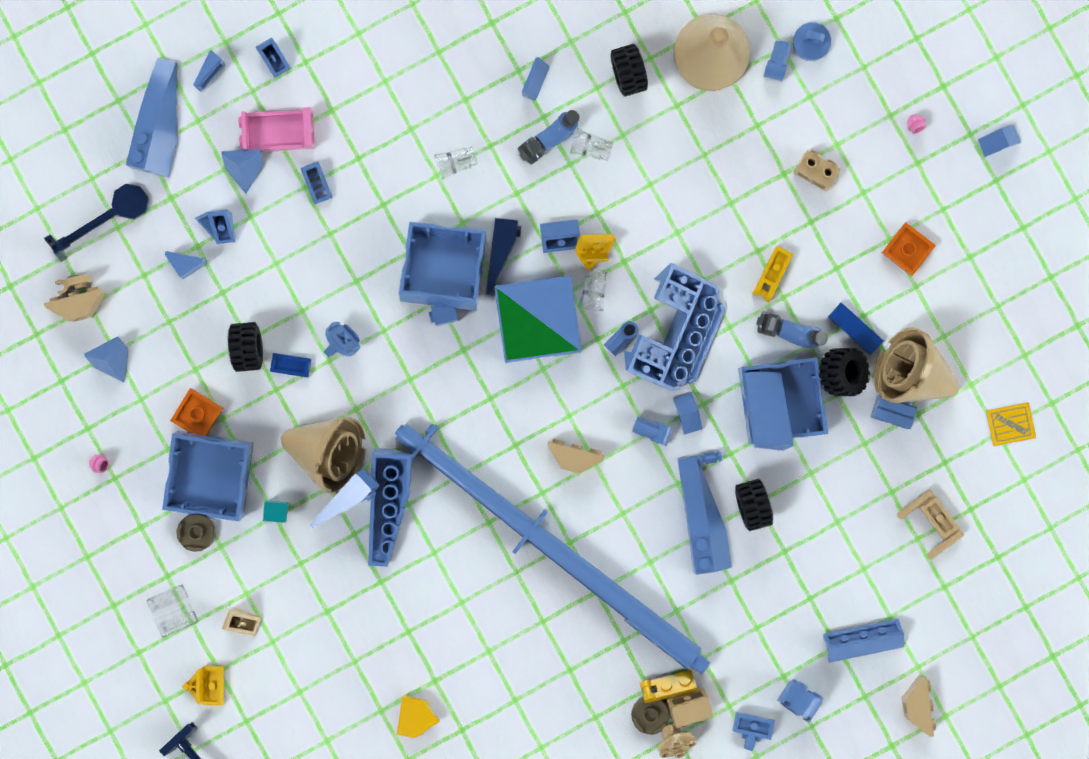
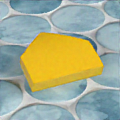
(594, 248)
(207, 685)
(415, 717)

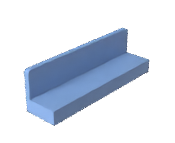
(864, 640)

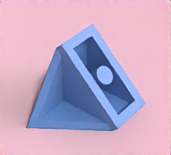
(243, 166)
(218, 225)
(110, 358)

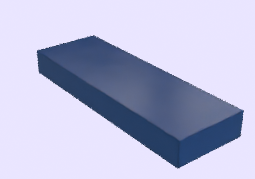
(855, 328)

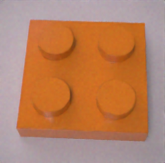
(908, 249)
(196, 413)

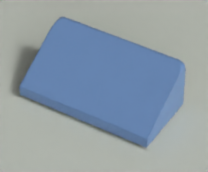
(535, 79)

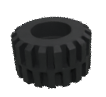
(629, 70)
(245, 346)
(844, 372)
(754, 504)

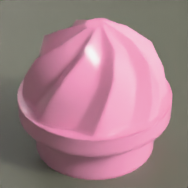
(916, 123)
(99, 463)

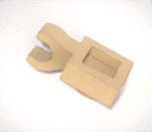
(76, 282)

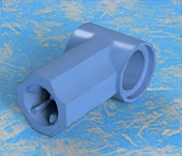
(777, 65)
(620, 339)
(655, 431)

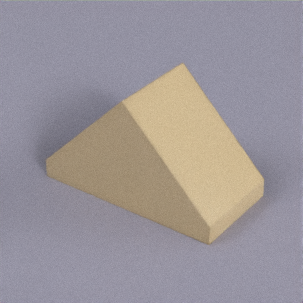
(241, 622)

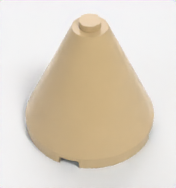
(712, 52)
(913, 370)
(327, 451)

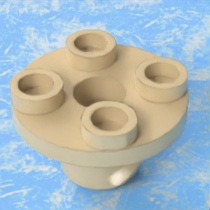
(675, 742)

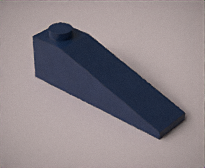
(503, 241)

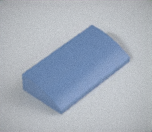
(767, 410)

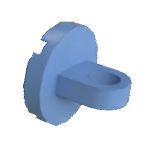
(812, 41)
(341, 340)

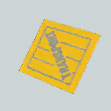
(1011, 424)

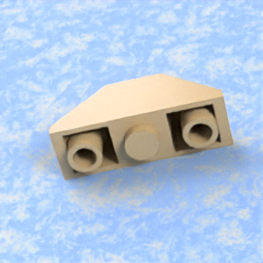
(77, 305)
(573, 457)
(918, 706)

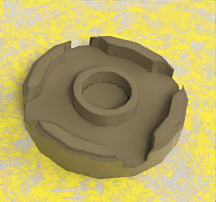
(196, 532)
(650, 717)

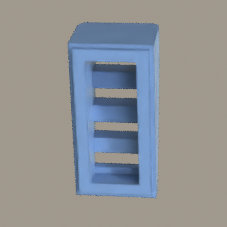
(210, 68)
(305, 169)

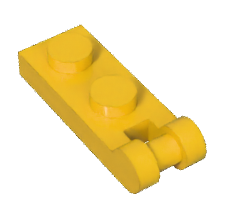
(772, 273)
(668, 686)

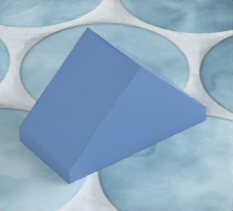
(273, 57)
(999, 140)
(185, 264)
(688, 413)

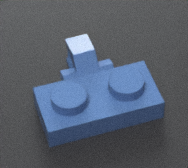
(752, 728)

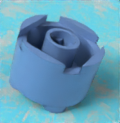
(799, 700)

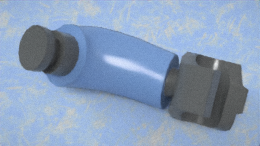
(553, 135)
(795, 333)

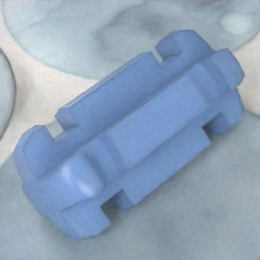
(710, 457)

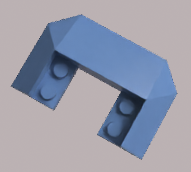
(689, 336)

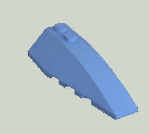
(156, 125)
(393, 474)
(704, 523)

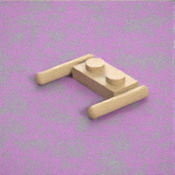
(938, 518)

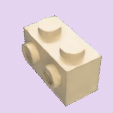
(817, 170)
(689, 708)

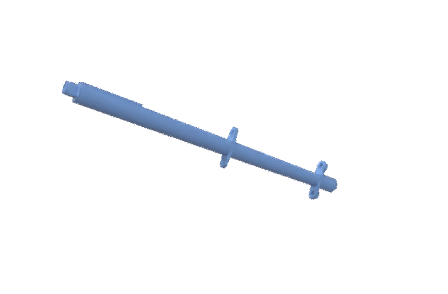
(635, 612)

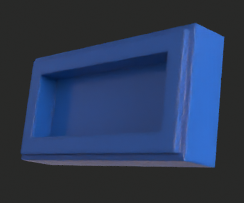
(290, 365)

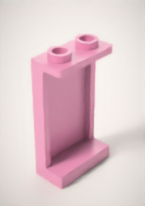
(277, 130)

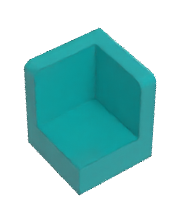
(275, 511)

